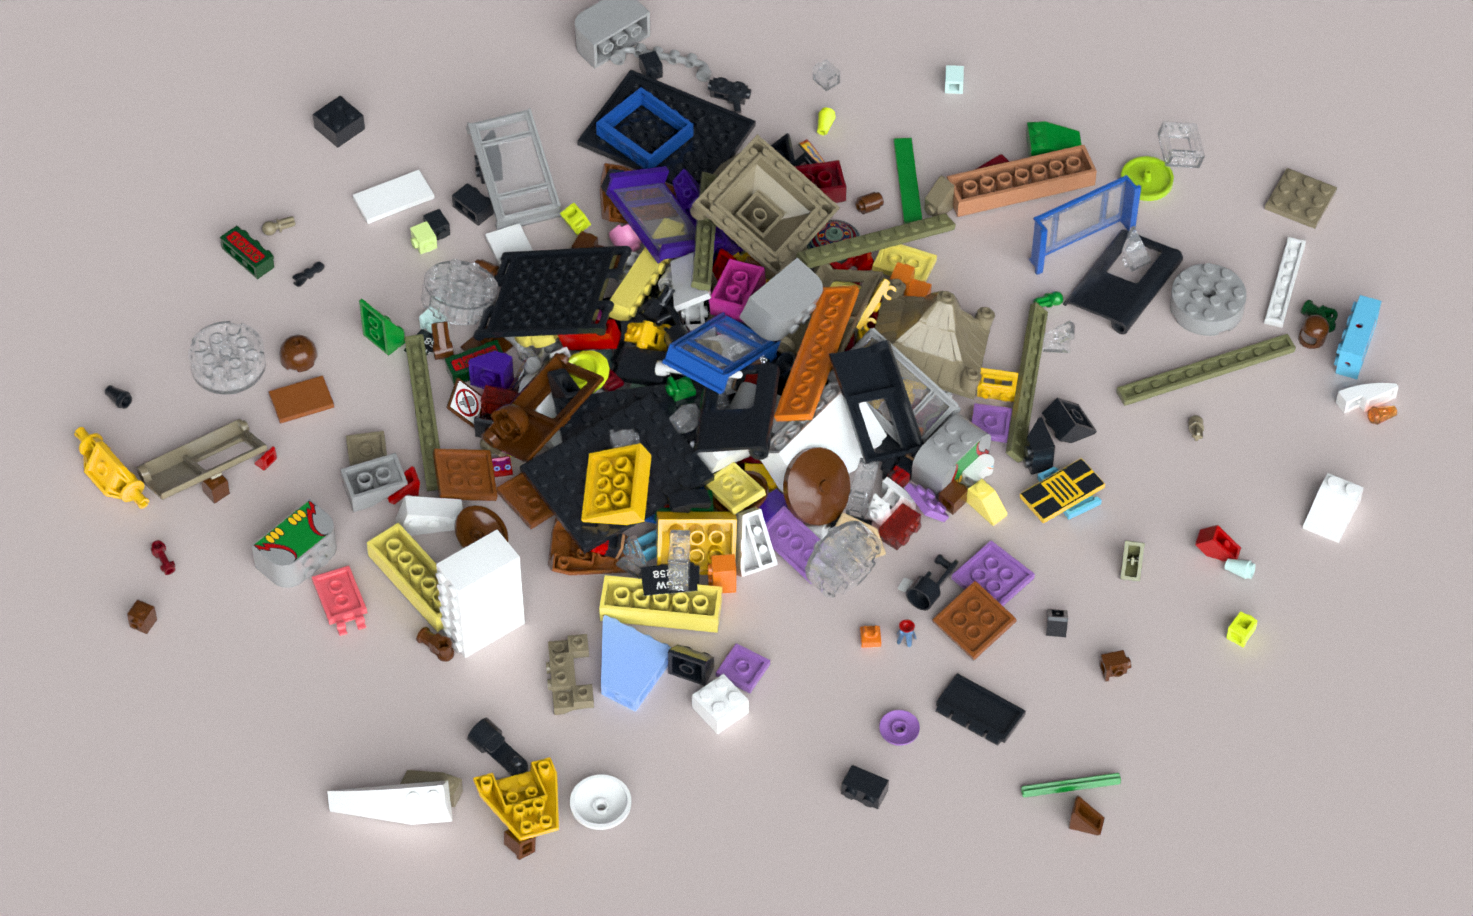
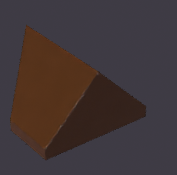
(1085, 818)

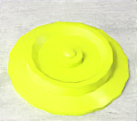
(593, 362)

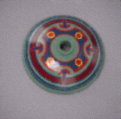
(833, 232)

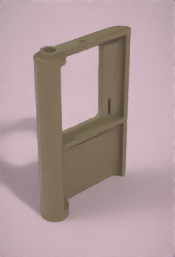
(827, 276)
(180, 467)

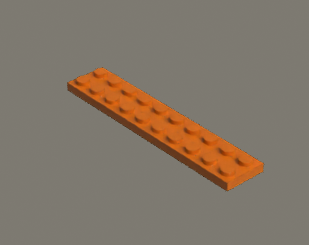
(813, 360)

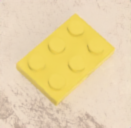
(921, 260)
(735, 488)

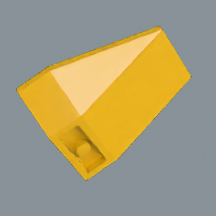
(524, 801)

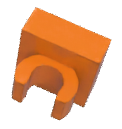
(870, 636)

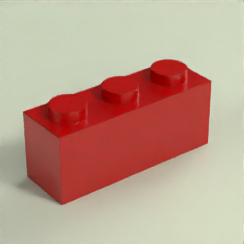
(592, 340)

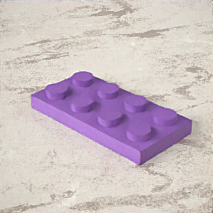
(791, 539)

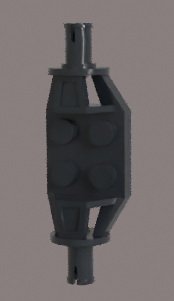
(646, 312)

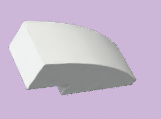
(1366, 396)

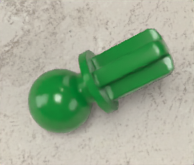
(1048, 300)

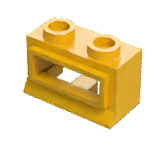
(996, 390)

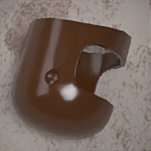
(1315, 327)

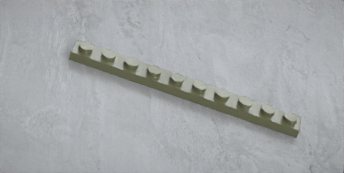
(876, 241)
(703, 244)
(1205, 369)
(1026, 382)
(423, 406)

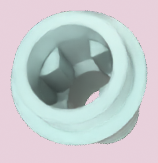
(1242, 568)

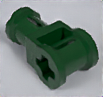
(1312, 309)

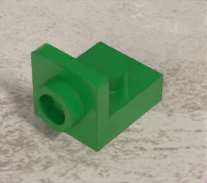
(680, 388)

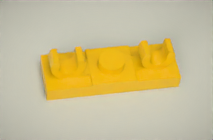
(874, 303)

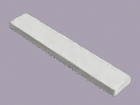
(1285, 282)

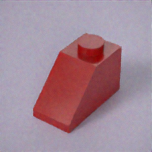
(1217, 544)

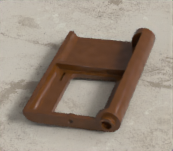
(541, 426)

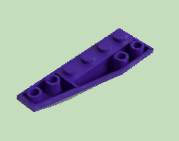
(687, 192)

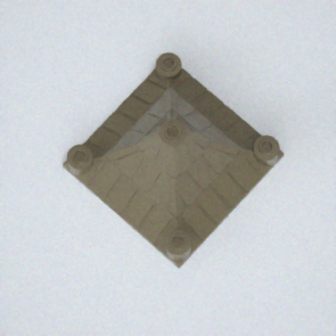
(765, 206)
(937, 336)

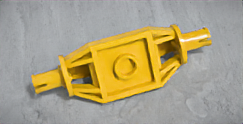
(108, 471)

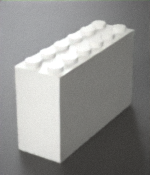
(827, 429)
(480, 593)

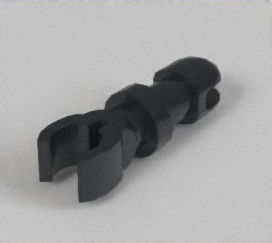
(307, 274)

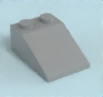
(372, 481)

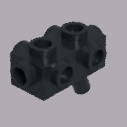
(732, 92)

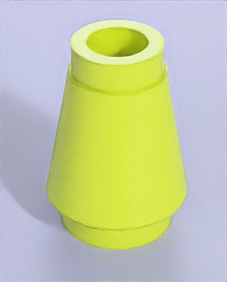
(825, 120)

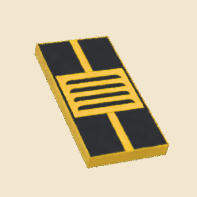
(1062, 490)

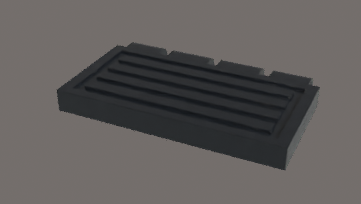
(979, 708)

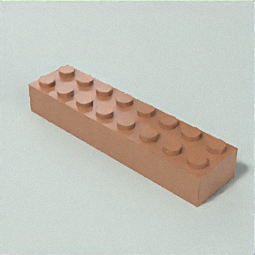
(1022, 180)

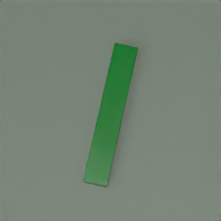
(907, 180)

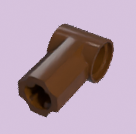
(442, 345)

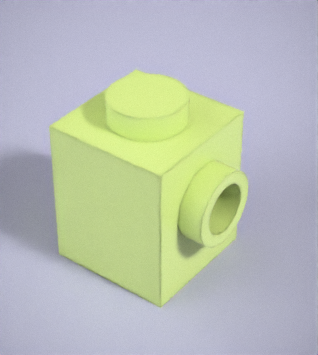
(423, 238)

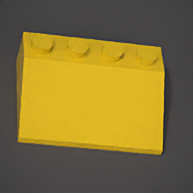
(617, 485)
(709, 535)

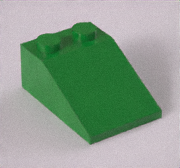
(1048, 137)
(380, 329)

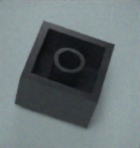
(338, 121)

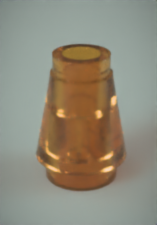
(1379, 414)

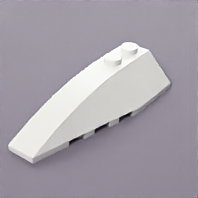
(396, 803)

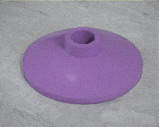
(902, 721)

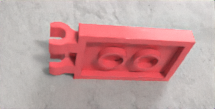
(340, 598)

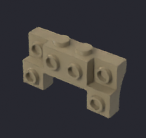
(565, 692)

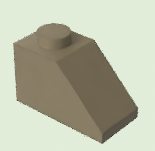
(940, 197)

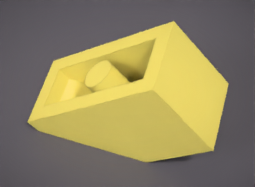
(986, 502)

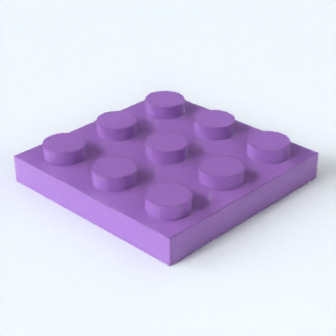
(995, 572)

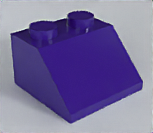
(492, 370)

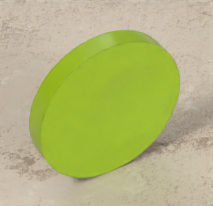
(1152, 176)

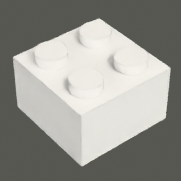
(720, 703)

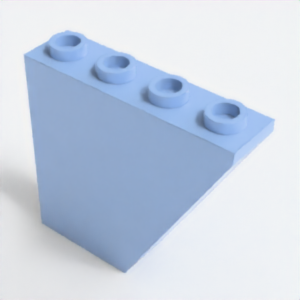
(630, 663)

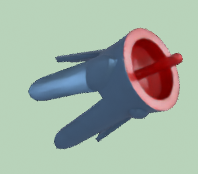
(906, 629)

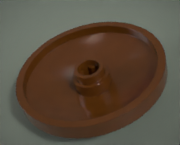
(816, 486)

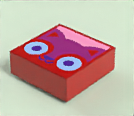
(502, 466)

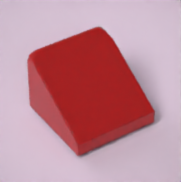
(266, 459)

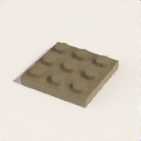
(1301, 198)

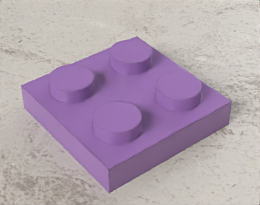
(993, 420)
(926, 502)
(743, 667)

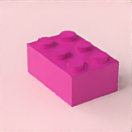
(735, 287)

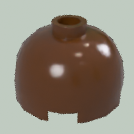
(298, 353)
(510, 422)

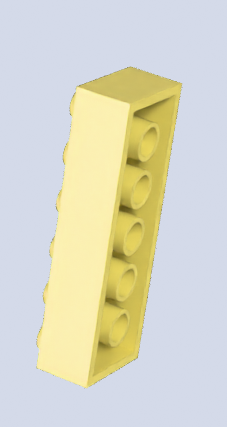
(408, 570)
(691, 610)

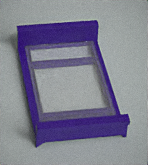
(654, 212)

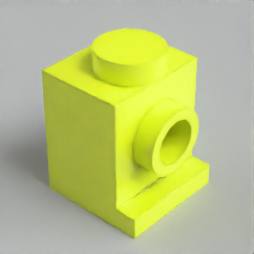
(575, 218)
(1241, 629)

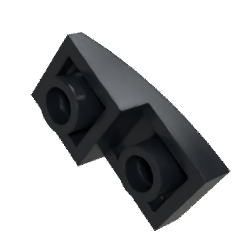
(687, 499)

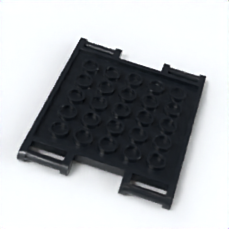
(553, 292)

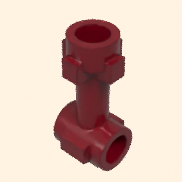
(158, 551)

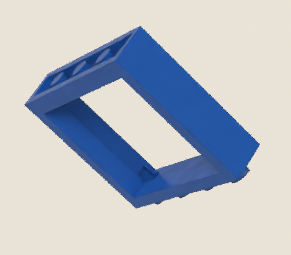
(605, 129)

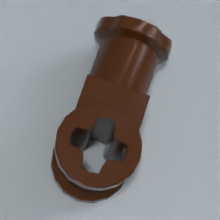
(438, 644)

